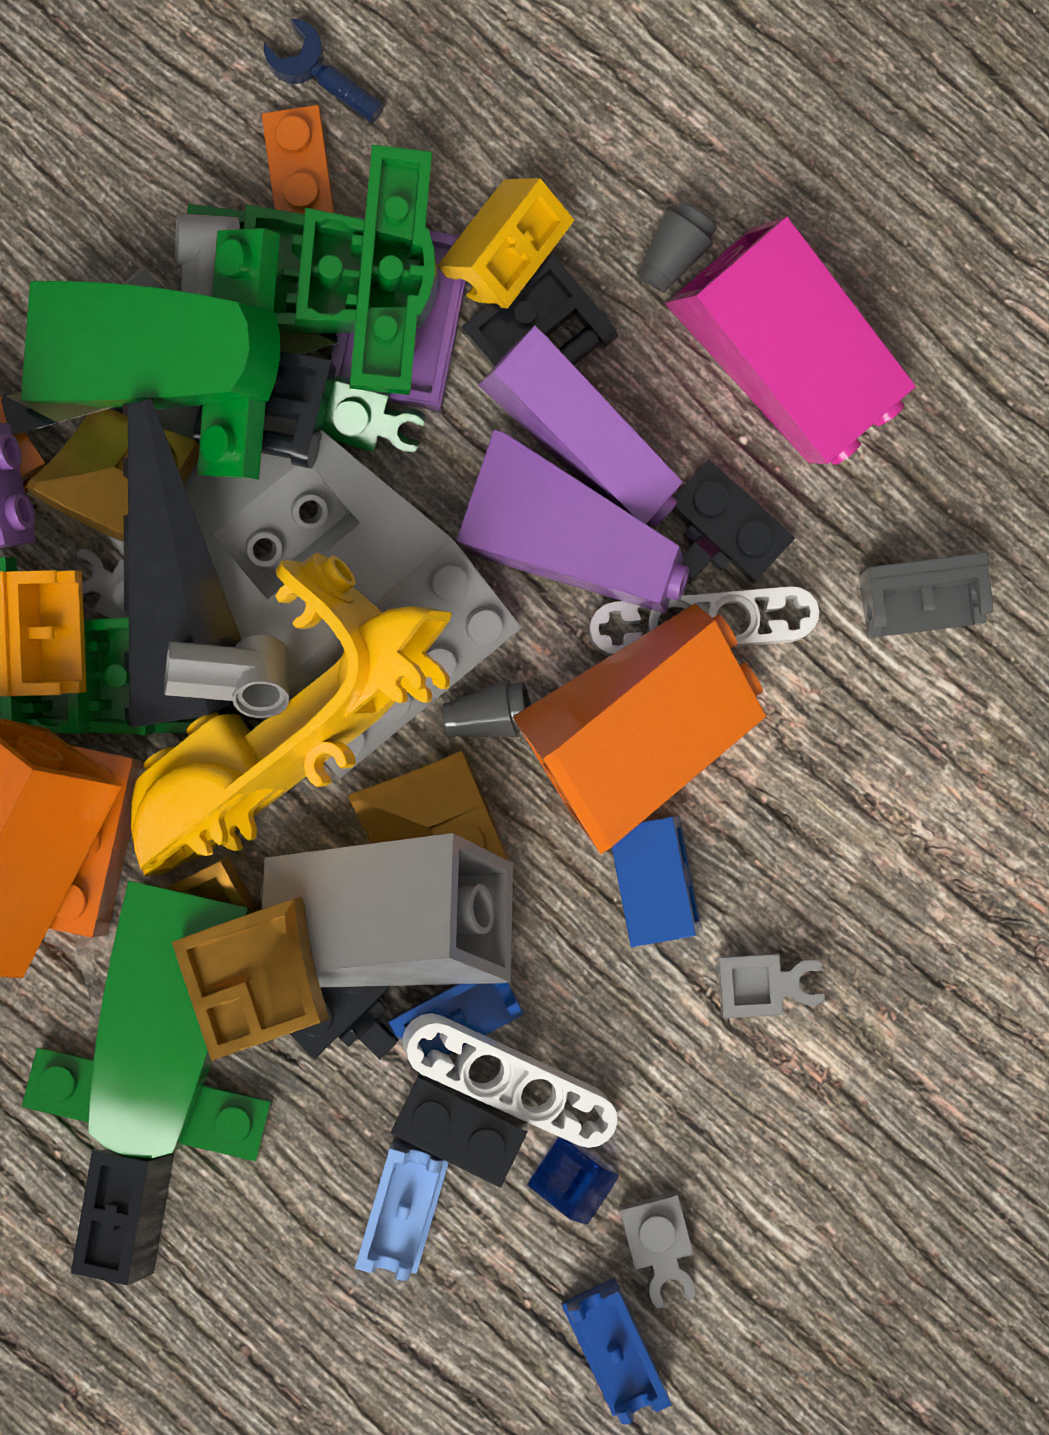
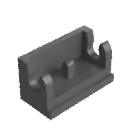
(926, 595)

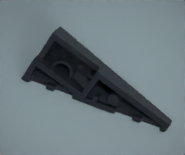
(167, 575)

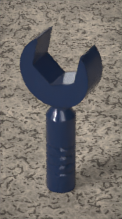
(309, 64)

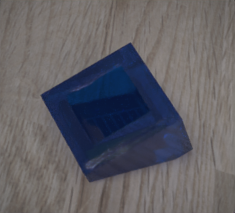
(573, 1181)

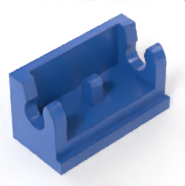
(656, 883)
(471, 1005)
(616, 1351)

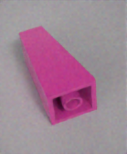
(793, 342)

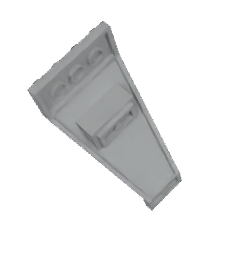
(365, 523)

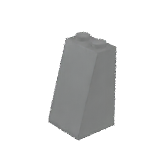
(401, 911)

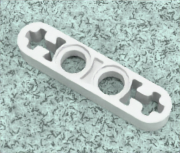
(774, 601)
(514, 1074)

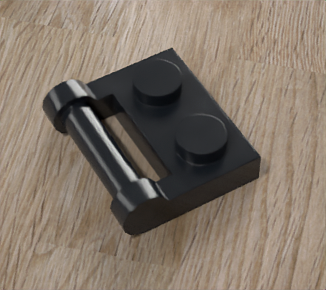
(547, 303)
(298, 394)

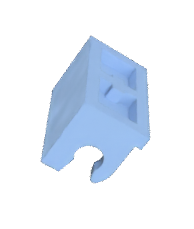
(402, 1211)

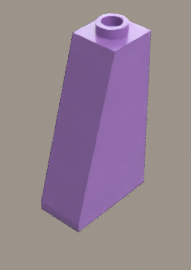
(580, 428)
(562, 530)

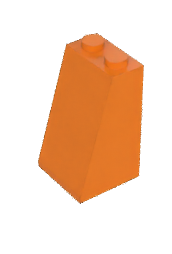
(643, 723)
(48, 823)

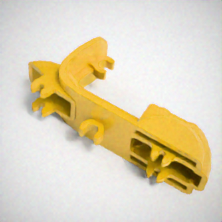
(228, 774)

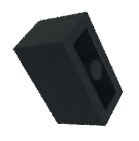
(460, 1129)

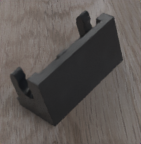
(121, 1216)

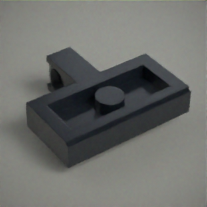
(727, 526)
(352, 1017)

